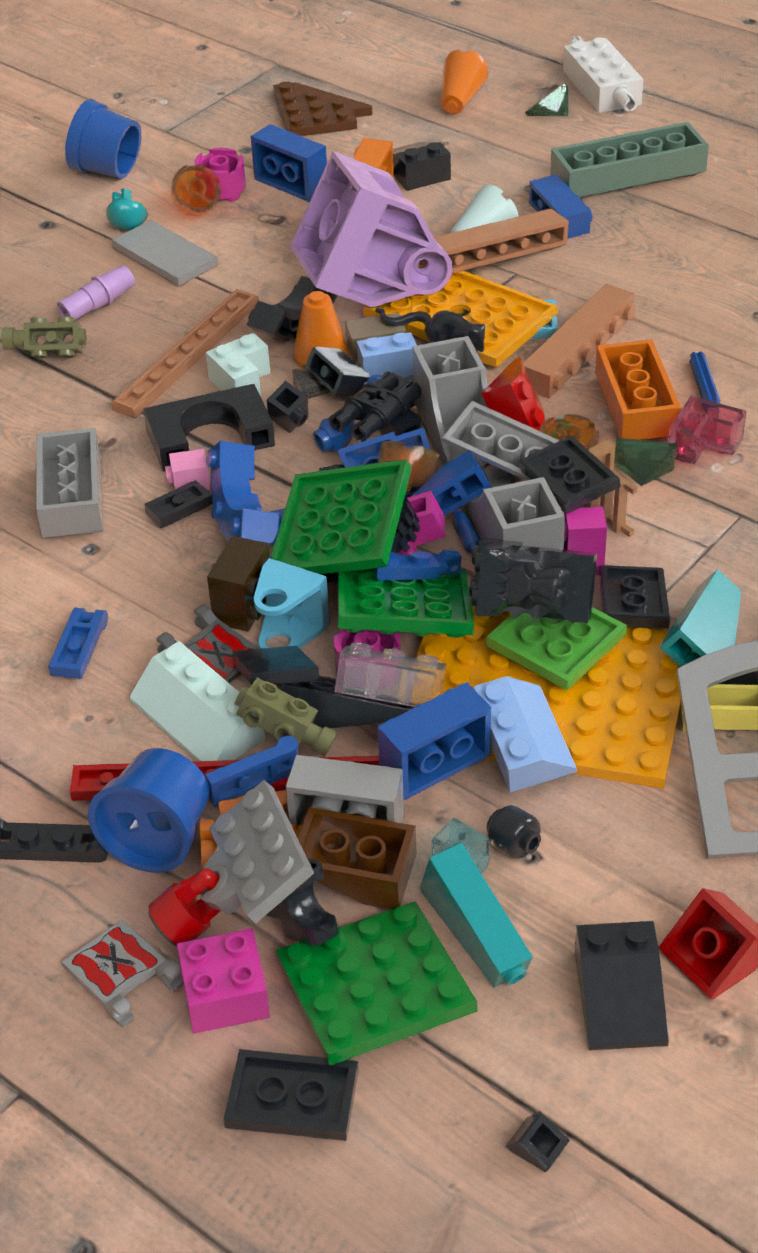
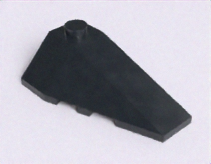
(342, 709)

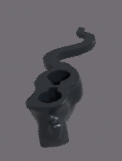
(441, 327)

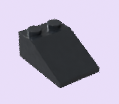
(421, 164)
(621, 985)

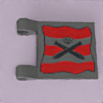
(212, 644)

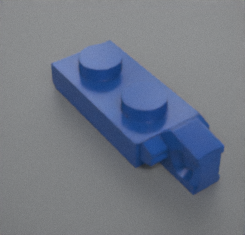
(419, 566)

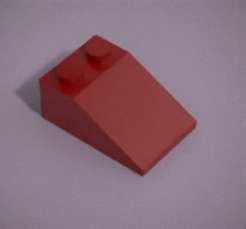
(515, 396)

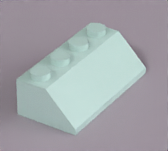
(194, 706)

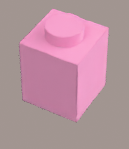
(188, 467)

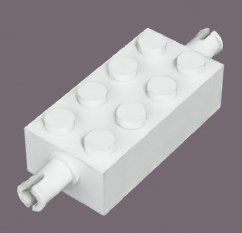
(602, 75)

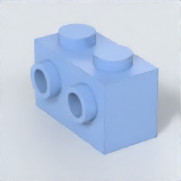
(387, 354)

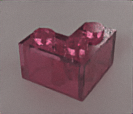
(706, 425)

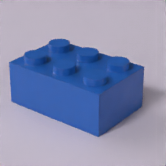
(287, 161)
(437, 738)

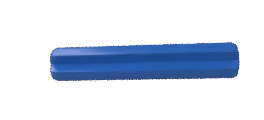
(704, 377)

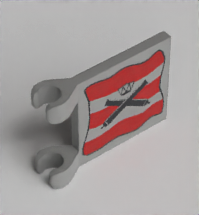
(118, 964)

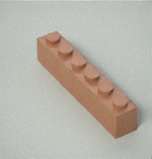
(504, 239)
(578, 339)

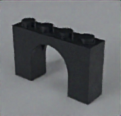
(235, 407)

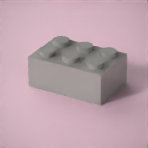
(344, 788)

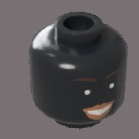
(514, 831)

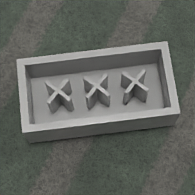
(68, 483)

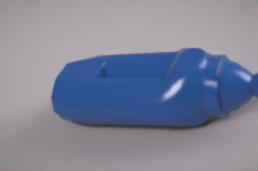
(465, 530)

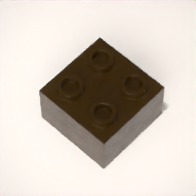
(235, 580)

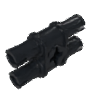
(375, 406)

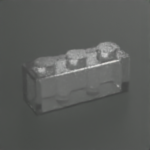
(389, 675)

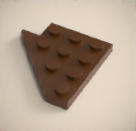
(316, 111)

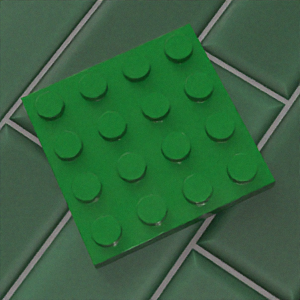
(342, 517)
(405, 605)
(375, 983)

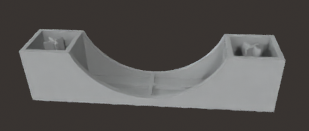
(512, 509)

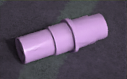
(98, 292)

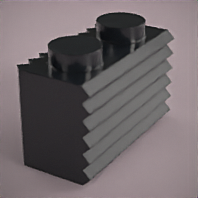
(336, 371)

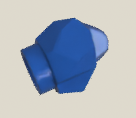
(331, 439)

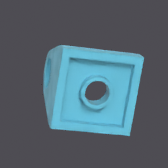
(294, 601)

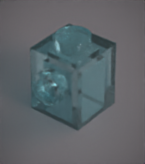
(474, 842)

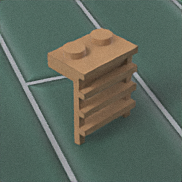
(606, 453)

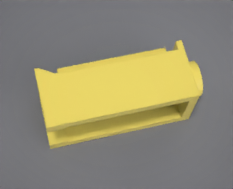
(732, 707)

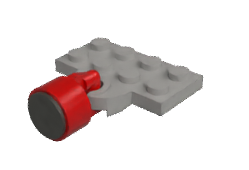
(253, 867)

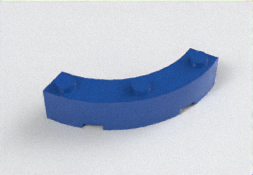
(234, 505)

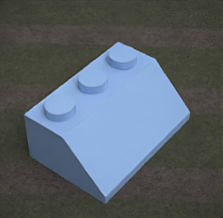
(524, 734)

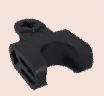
(302, 914)

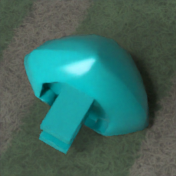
(124, 212)

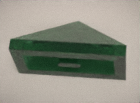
(552, 105)
(644, 459)

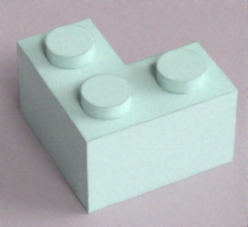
(238, 363)

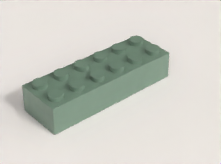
(630, 159)

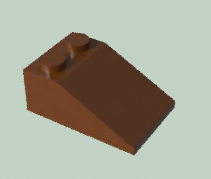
(361, 855)

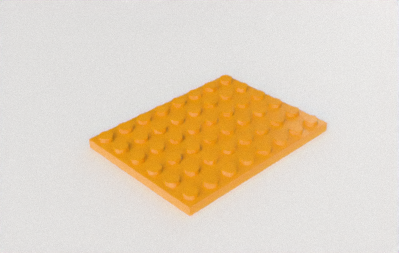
(613, 719)

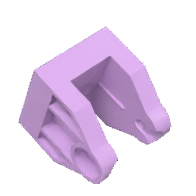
(367, 237)

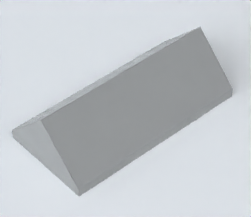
(495, 438)

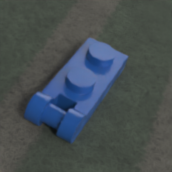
(77, 643)
(246, 774)

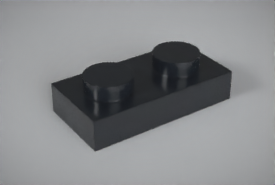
(178, 504)

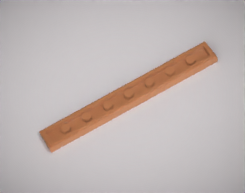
(184, 354)

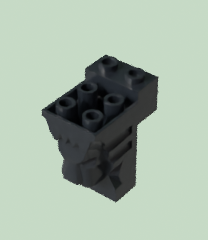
(532, 581)

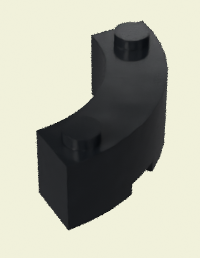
(283, 318)

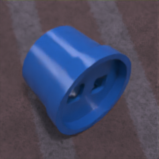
(102, 141)
(150, 811)

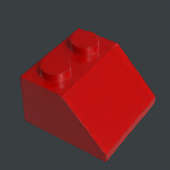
(713, 943)

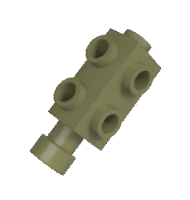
(53, 331)
(282, 711)

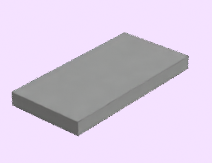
(165, 252)

